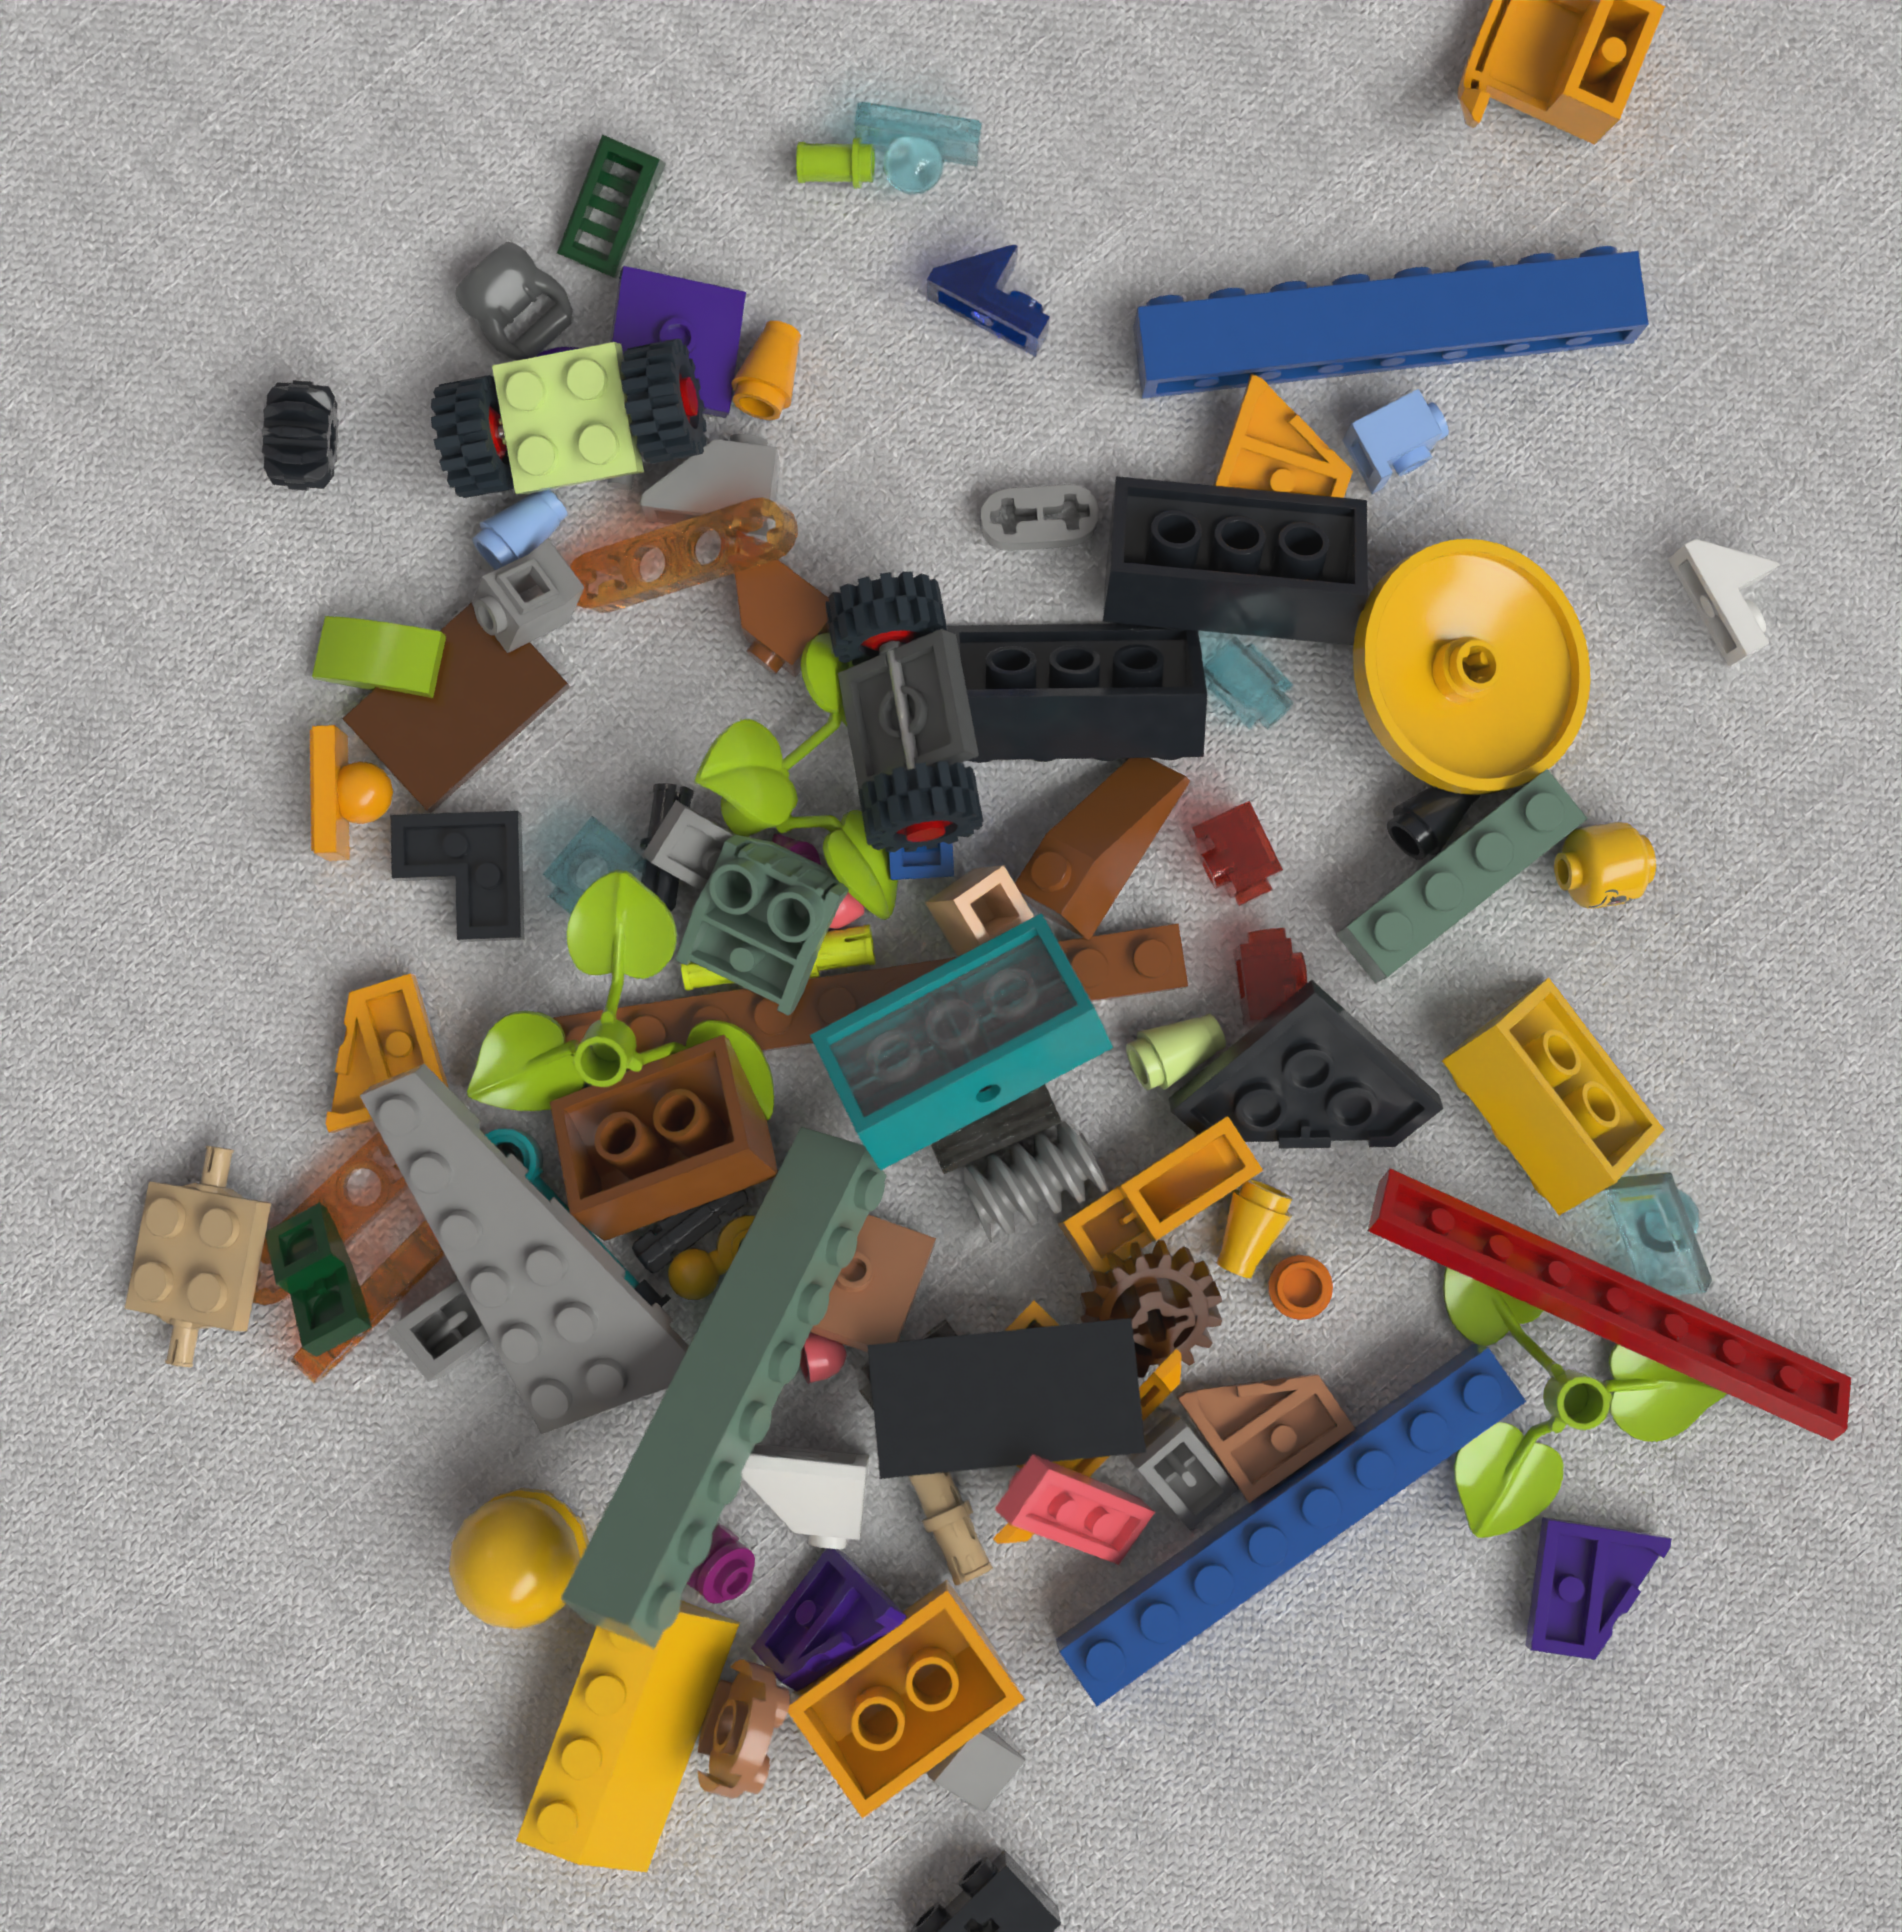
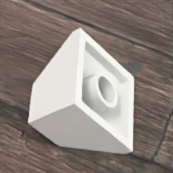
(811, 1490)

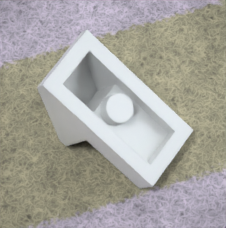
(1714, 582)

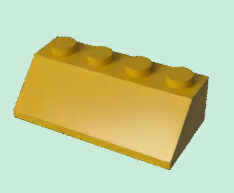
(627, 1742)

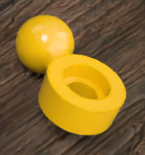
(696, 1272)

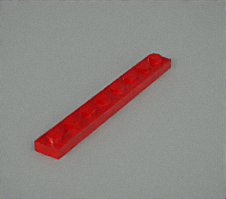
(1611, 1304)

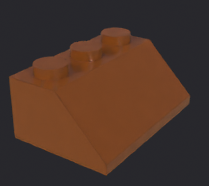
(662, 1140)

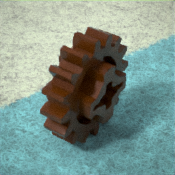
(1165, 1298)

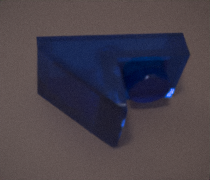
(975, 293)

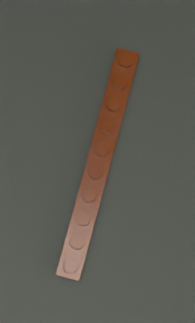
(1105, 965)

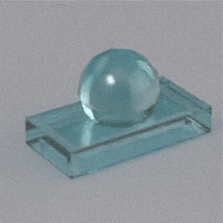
(917, 143)
(1660, 1232)

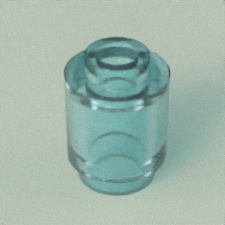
(1248, 684)

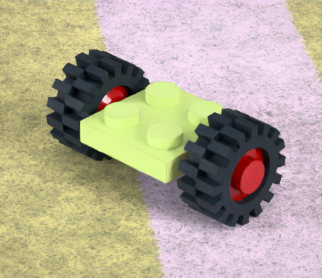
(569, 418)

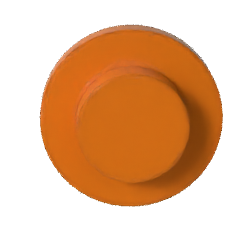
(1300, 1287)

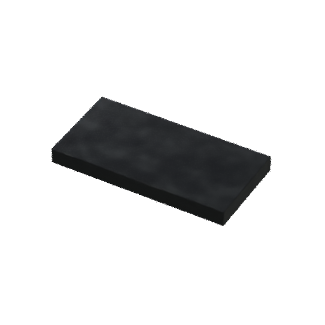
(1005, 1398)

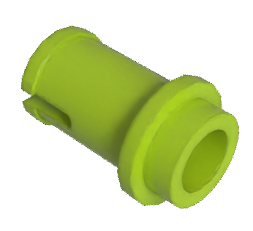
(836, 162)

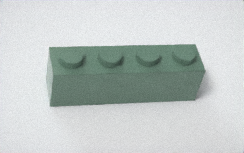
(1461, 876)

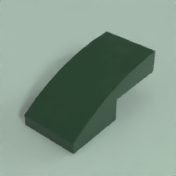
(320, 1278)

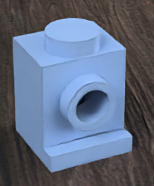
(1395, 438)

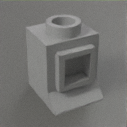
(511, 619)

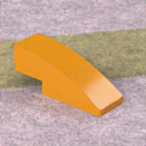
(1161, 1196)

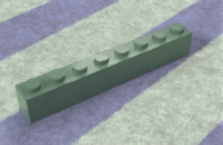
(725, 1389)

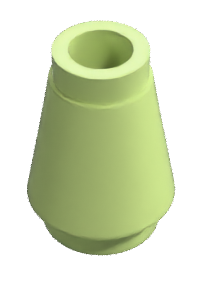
(1173, 1050)

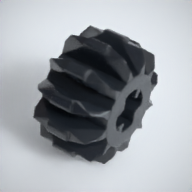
(300, 435)

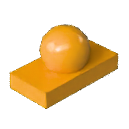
(341, 792)

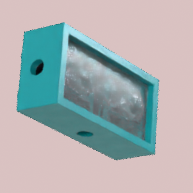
(961, 1042)

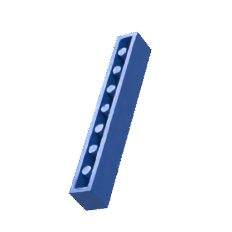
(1390, 322)
(1288, 1522)

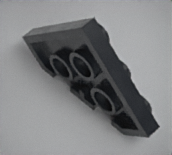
(1309, 1081)

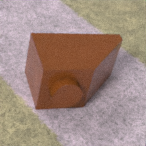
(779, 614)

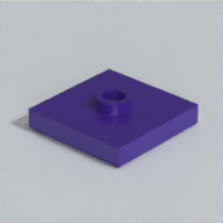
(702, 315)

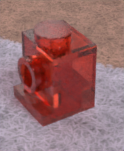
(1237, 853)
(1267, 973)

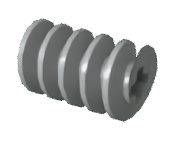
(1032, 1179)

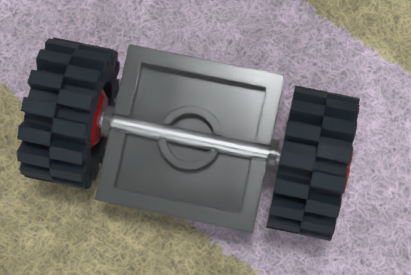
(905, 712)

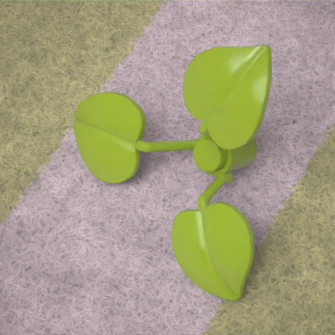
(757, 792)
(616, 931)
(1512, 1477)

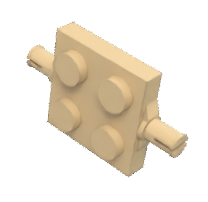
(198, 1256)

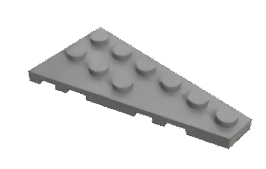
(534, 1275)

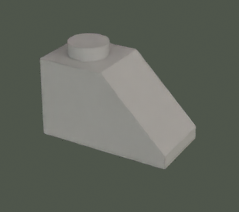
(716, 479)

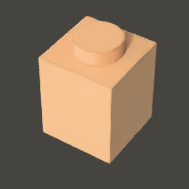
(978, 908)

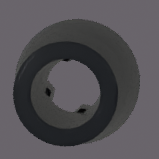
(1428, 820)

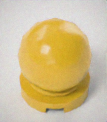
(516, 1558)

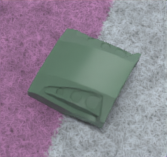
(762, 919)

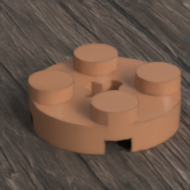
(740, 1730)

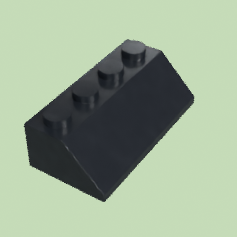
(1236, 561)
(1083, 691)

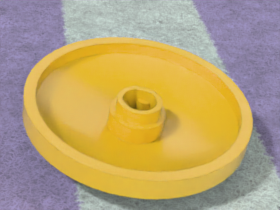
(1471, 667)

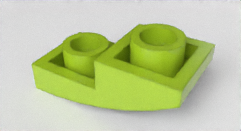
(379, 655)

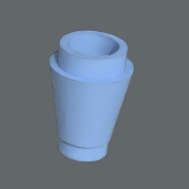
(519, 528)

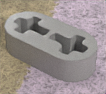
(1038, 502)

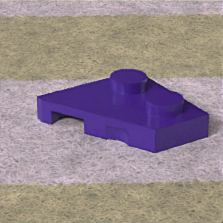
(1586, 1583)
(826, 1621)

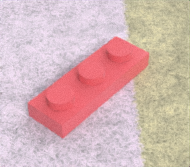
(1074, 1509)

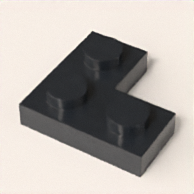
(478, 852)

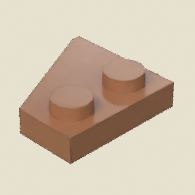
(1267, 1427)

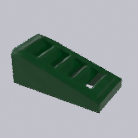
(641, 194)

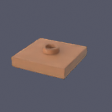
(877, 1286)

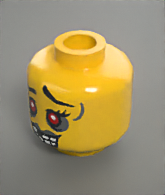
(1605, 865)

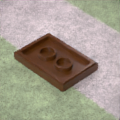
(476, 710)

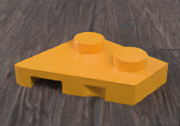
(1278, 450)
(382, 1039)

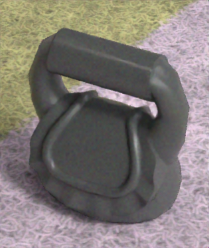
(502, 290)

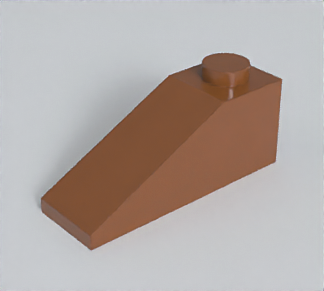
(1099, 845)

